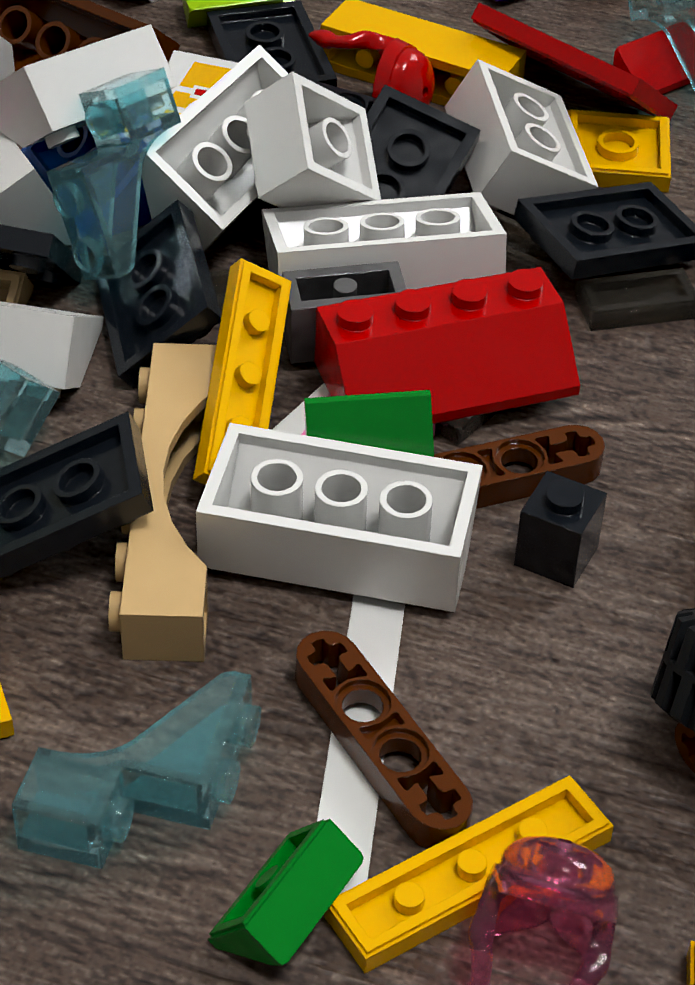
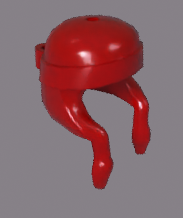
(399, 66)

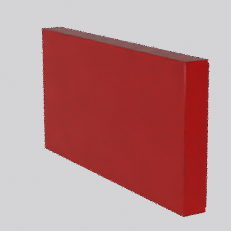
(574, 62)

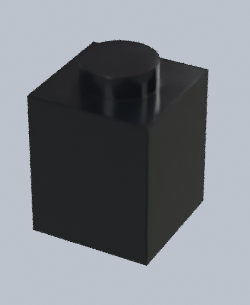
(559, 529)

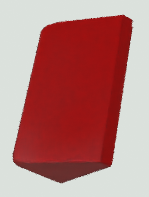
(652, 61)

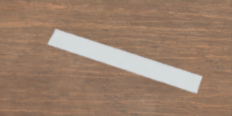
(346, 793)

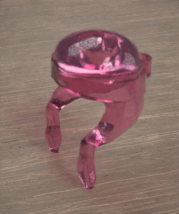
(550, 882)

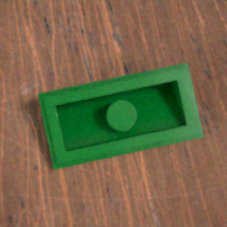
(377, 420)
(288, 895)

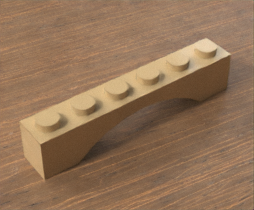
(163, 580)

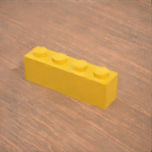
(448, 49)

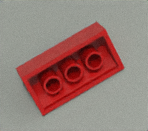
(467, 341)

